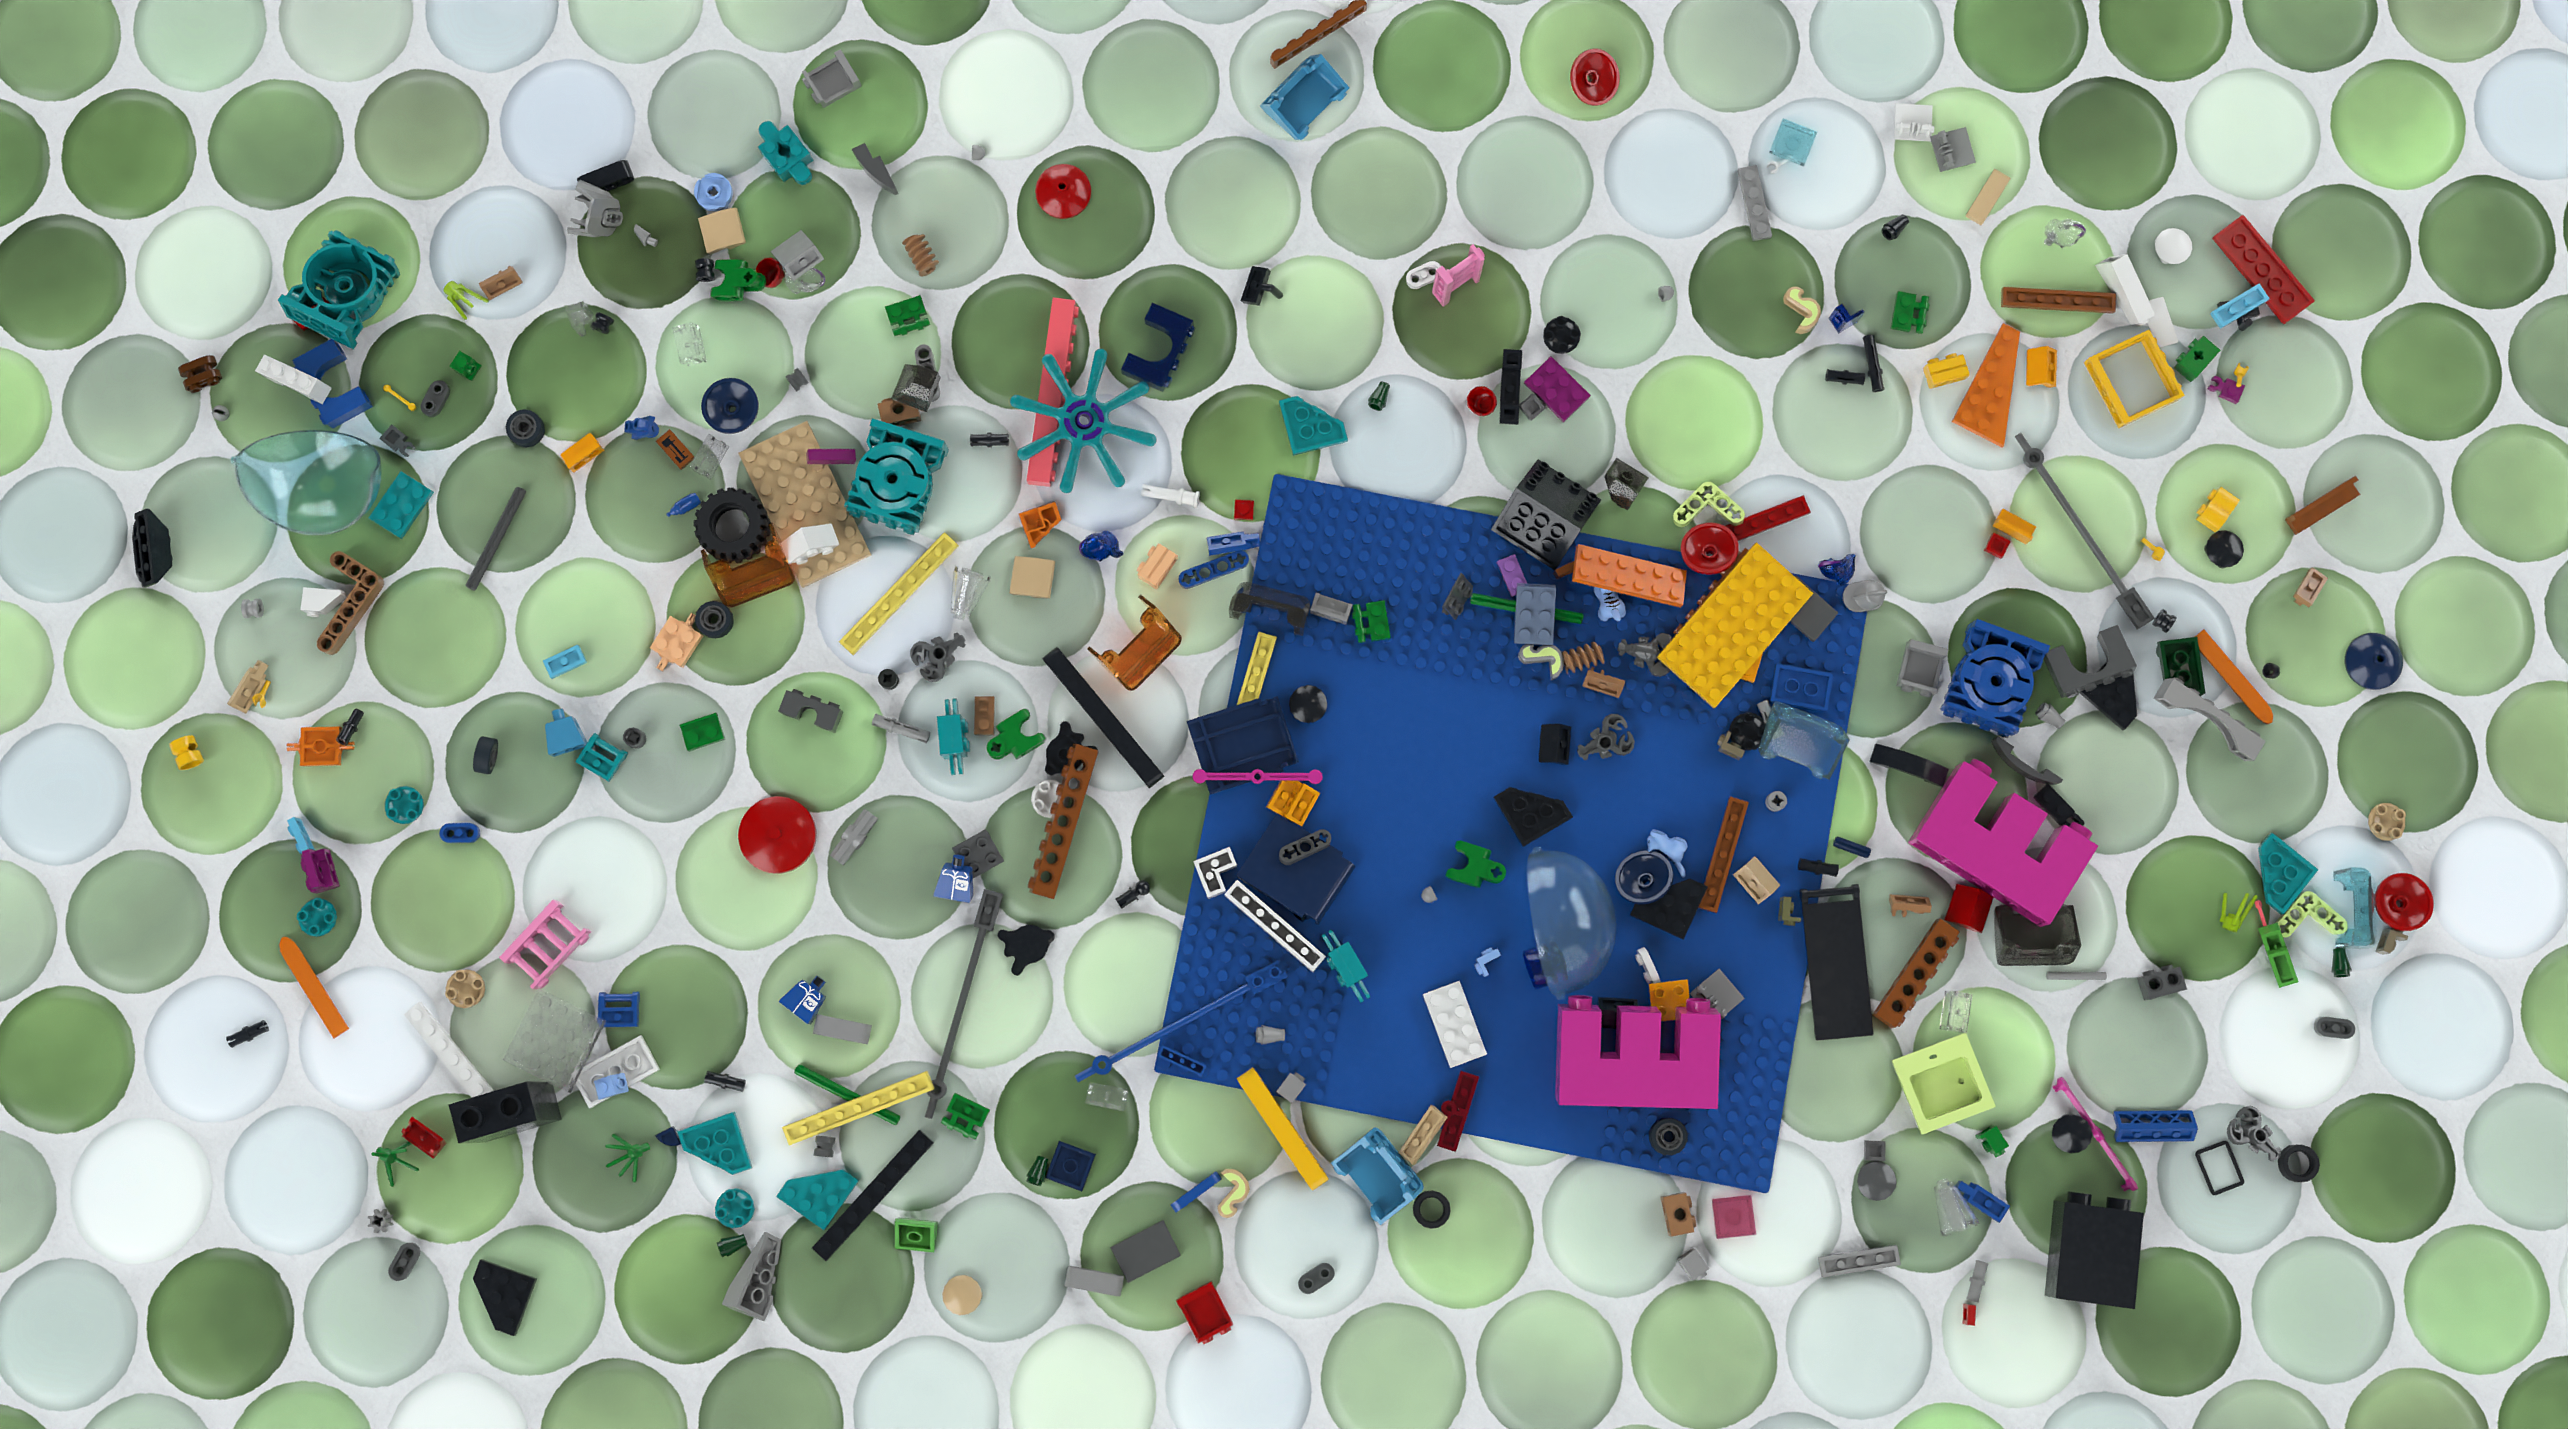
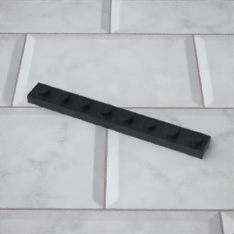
(872, 1195)

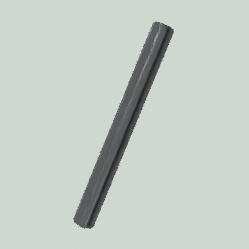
(495, 538)

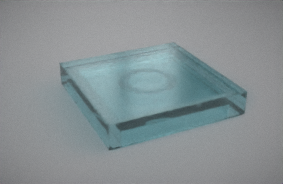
(1793, 142)

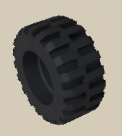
(717, 506)

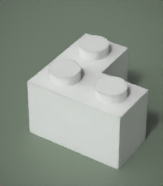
(809, 542)
(1211, 867)

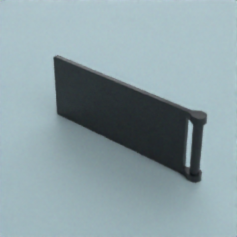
(1837, 964)

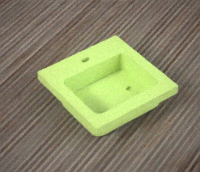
(1945, 1086)

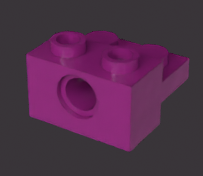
(317, 881)

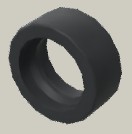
(2314, 1163)
(1446, 1209)

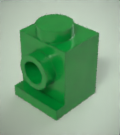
(465, 365)
(1993, 1141)

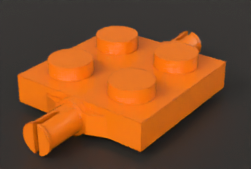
(319, 746)

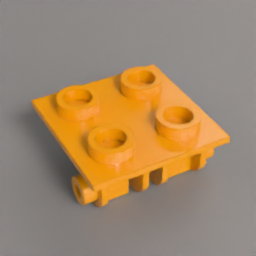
(1668, 996)

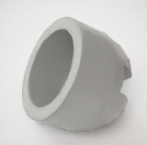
(977, 152)
(1665, 293)
(220, 417)
(1428, 895)

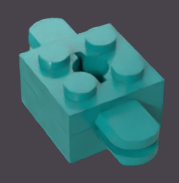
(785, 153)
(952, 736)
(1347, 965)

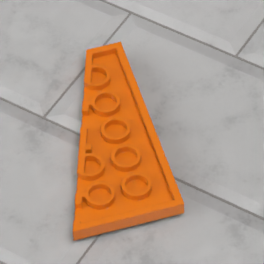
(1989, 395)

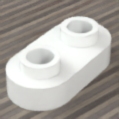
(1422, 274)
(1650, 974)

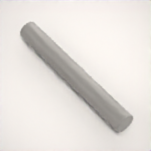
(2076, 975)

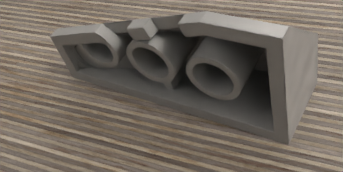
(753, 1283)

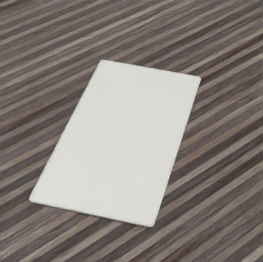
(2161, 323)

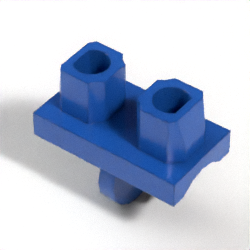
(642, 427)

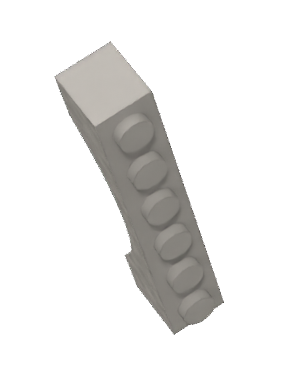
(2240, 740)

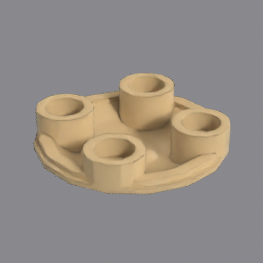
(2387, 821)
(465, 988)
(962, 1295)

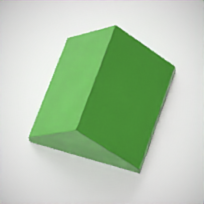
(915, 1234)

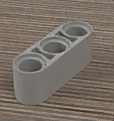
(928, 362)
(842, 1029)
(1094, 1281)

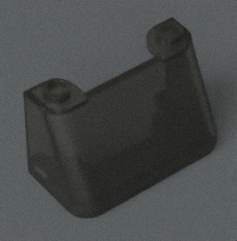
(1293, 604)
(2026, 944)

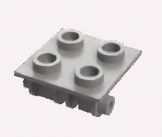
(1952, 149)
(1720, 992)

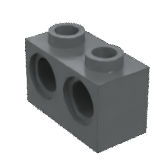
(2162, 986)

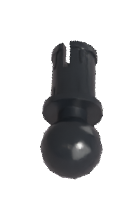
(1141, 888)

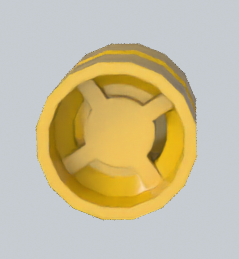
(186, 752)

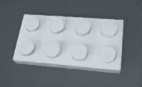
(1454, 1024)
(632, 1059)

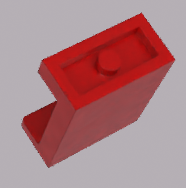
(1205, 1312)

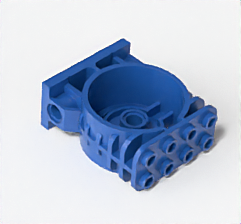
(1962, 700)

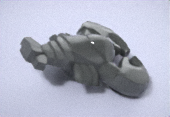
(1647, 652)
(937, 655)
(1606, 739)
(2252, 1134)

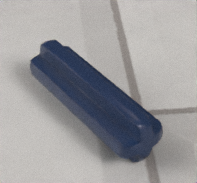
(1851, 847)

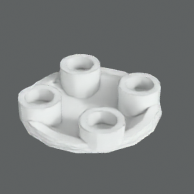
(2173, 246)
(1044, 796)

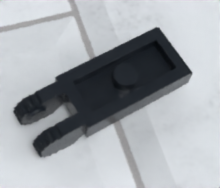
(2056, 806)

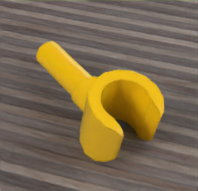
(2240, 373)
(2158, 551)
(260, 696)

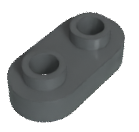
(436, 398)
(2333, 1027)
(405, 1261)
(1316, 1278)

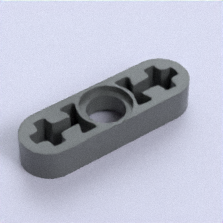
(1307, 839)

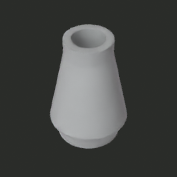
(2048, 714)
(1269, 1034)

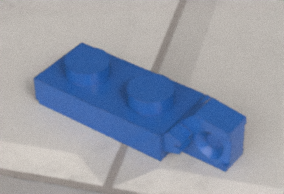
(1232, 542)
(1983, 1200)

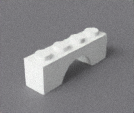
(293, 378)

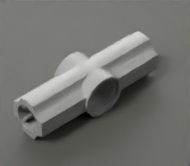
(854, 837)

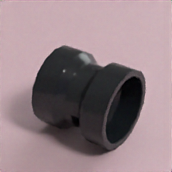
(705, 270)

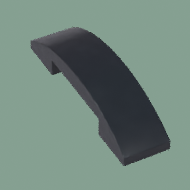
(1510, 387)
(1909, 763)

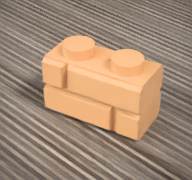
(1157, 565)

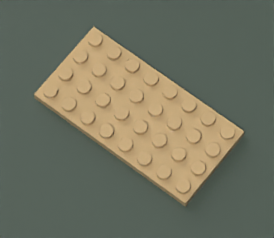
(803, 497)

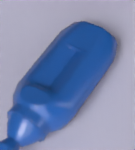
(684, 505)

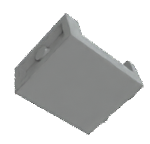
(831, 80)
(797, 255)
(1921, 668)

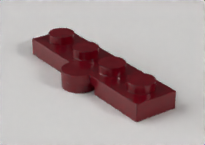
(1457, 1111)

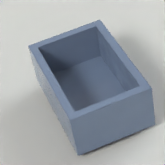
(1534, 614)

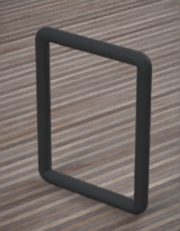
(2205, 1173)

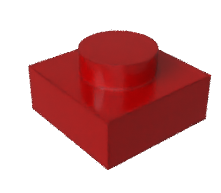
(1244, 510)

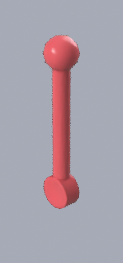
(2258, 904)

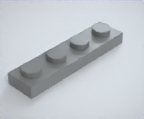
(1754, 203)
(1859, 1261)

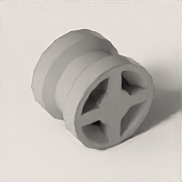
(252, 608)
(1772, 802)

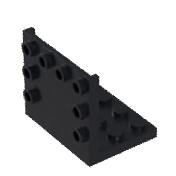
(1545, 514)

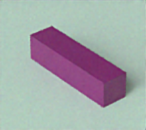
(831, 456)

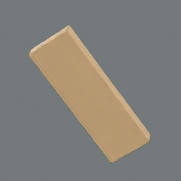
(1987, 197)
(1422, 1135)

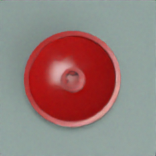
(777, 835)

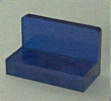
(1842, 320)

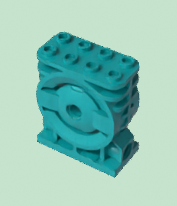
(346, 308)
(908, 512)

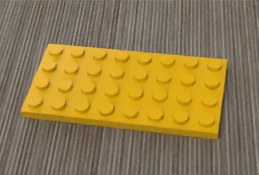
(1734, 625)

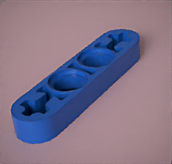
(1214, 572)

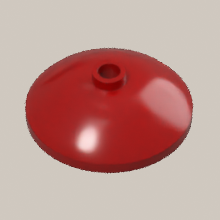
(1602, 75)
(1063, 202)
(1709, 539)
(2414, 899)

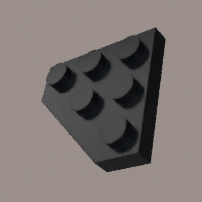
(2115, 700)
(1531, 813)
(1675, 909)
(503, 1294)

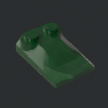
(2182, 660)

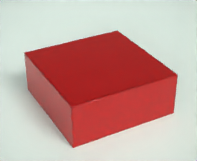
(1997, 545)
(1969, 1314)

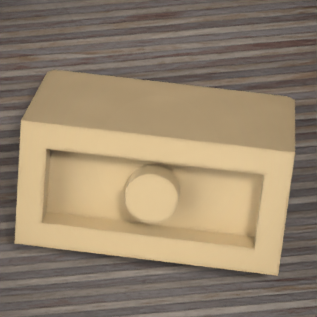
(1756, 880)

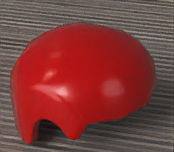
(772, 271)
(1481, 401)

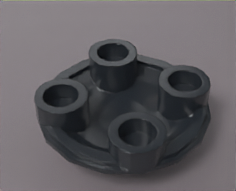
(1561, 335)
(2224, 549)
(1308, 704)
(1747, 730)
(2071, 1133)

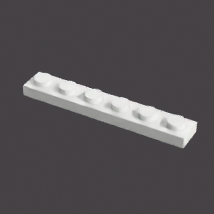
(447, 1050)

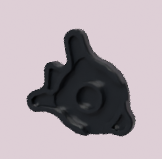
(1058, 748)
(1026, 944)

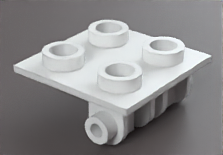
(1913, 122)

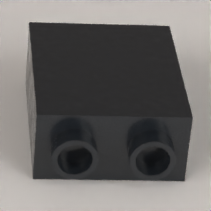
(504, 1112)
(2094, 1251)

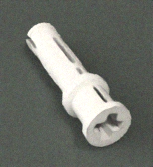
(1180, 496)

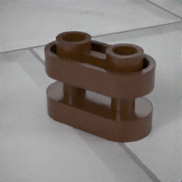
(196, 381)

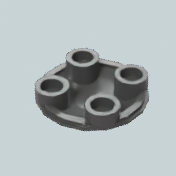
(1876, 1181)

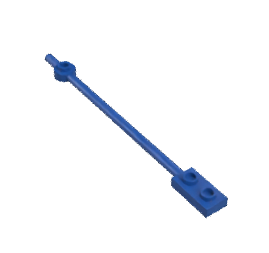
(1256, 983)

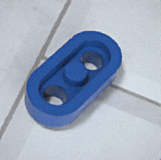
(460, 833)

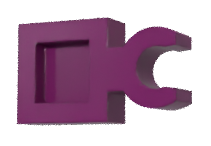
(2227, 389)

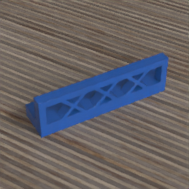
(2155, 1130)

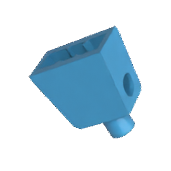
(563, 734)

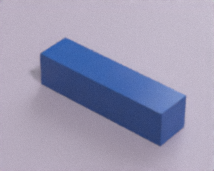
(1182, 1060)

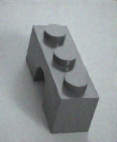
(827, 714)

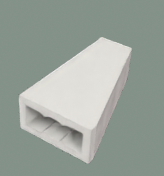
(2130, 295)

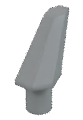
(644, 236)

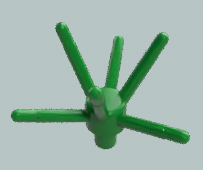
(634, 1152)
(390, 1156)

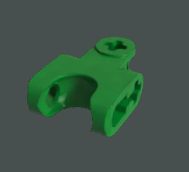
(737, 280)
(1012, 739)
(1478, 866)

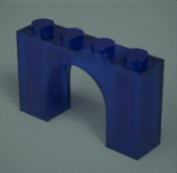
(1158, 373)

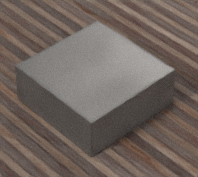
(1531, 407)
(1874, 1150)

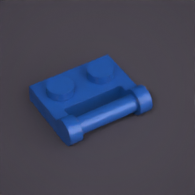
(619, 1015)

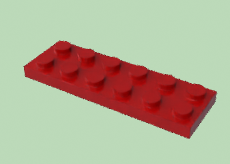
(2263, 267)

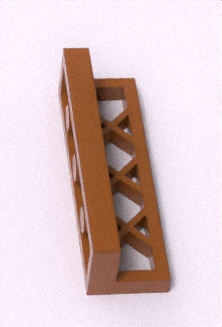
(2323, 506)

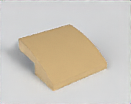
(722, 230)
(1032, 577)

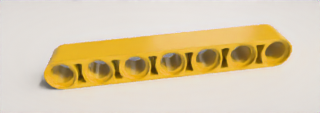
(1282, 1129)

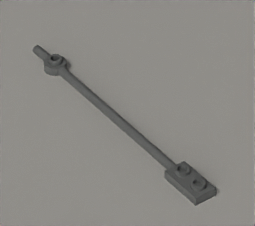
(2129, 599)
(985, 921)

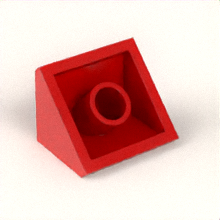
(1969, 908)

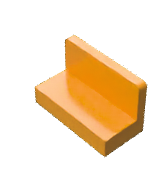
(2041, 366)
(582, 452)
(2014, 526)

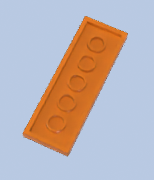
(1629, 575)

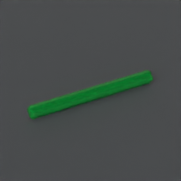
(1509, 605)
(841, 1091)

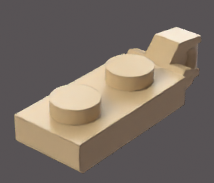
(249, 685)

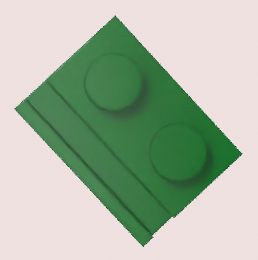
(702, 732)

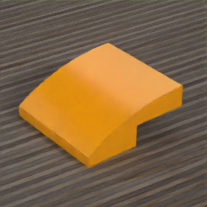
(1293, 801)

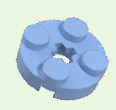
(720, 200)

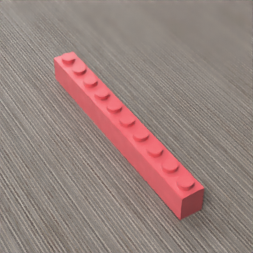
(1059, 345)

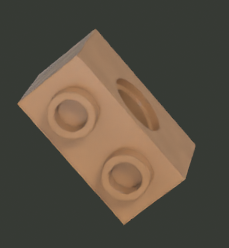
(888, 414)
(1670, 1204)

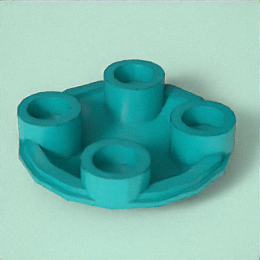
(404, 805)
(317, 917)
(734, 1208)

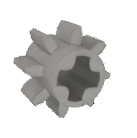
(376, 1217)

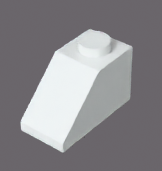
(320, 601)

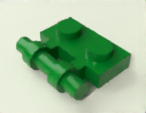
(1904, 309)
(904, 311)
(1377, 621)
(967, 1110)

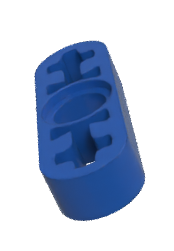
(1196, 1191)

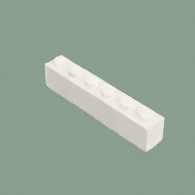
(1275, 926)

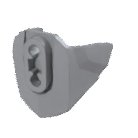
(600, 212)

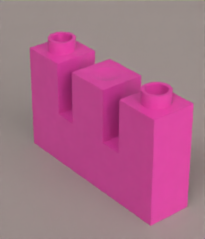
(1995, 854)
(1637, 1070)

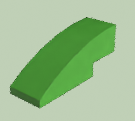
(2278, 955)

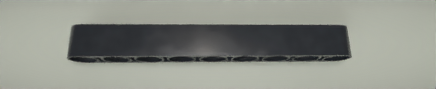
(1103, 717)

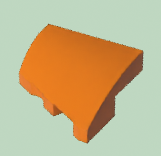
(1039, 521)

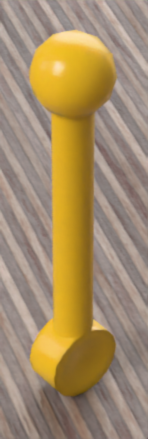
(411, 406)

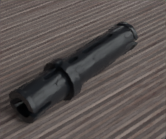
(1873, 363)

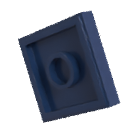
(1070, 1166)

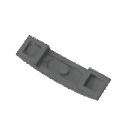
(2004, 751)

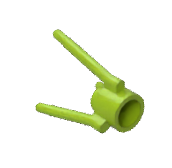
(455, 292)
(2234, 922)

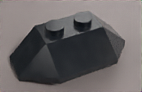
(150, 548)

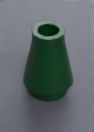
(1379, 397)
(2340, 963)
(1038, 1171)
(730, 1245)

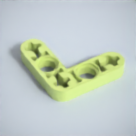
(1710, 499)
(2311, 909)

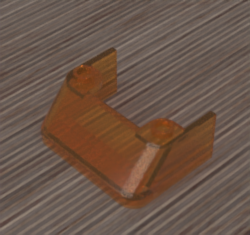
(752, 578)
(1144, 652)

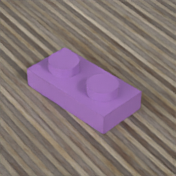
(1511, 573)

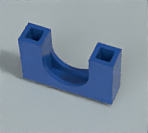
(337, 409)

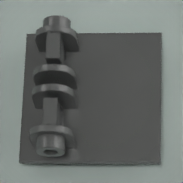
(1458, 595)
(979, 853)

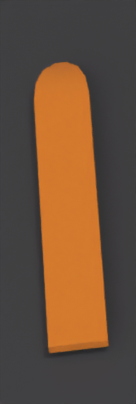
(2234, 678)
(312, 987)

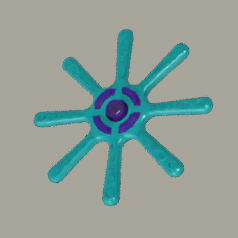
(1077, 433)

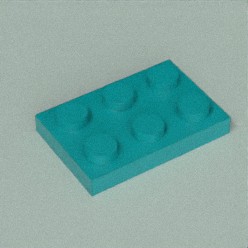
(401, 505)

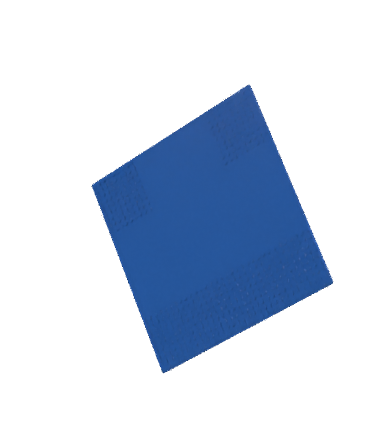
(1411, 764)

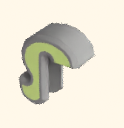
(1545, 653)

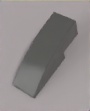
(874, 168)

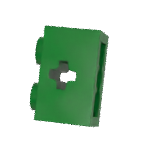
(2205, 353)

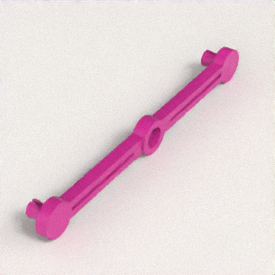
(1314, 776)
(2097, 1133)

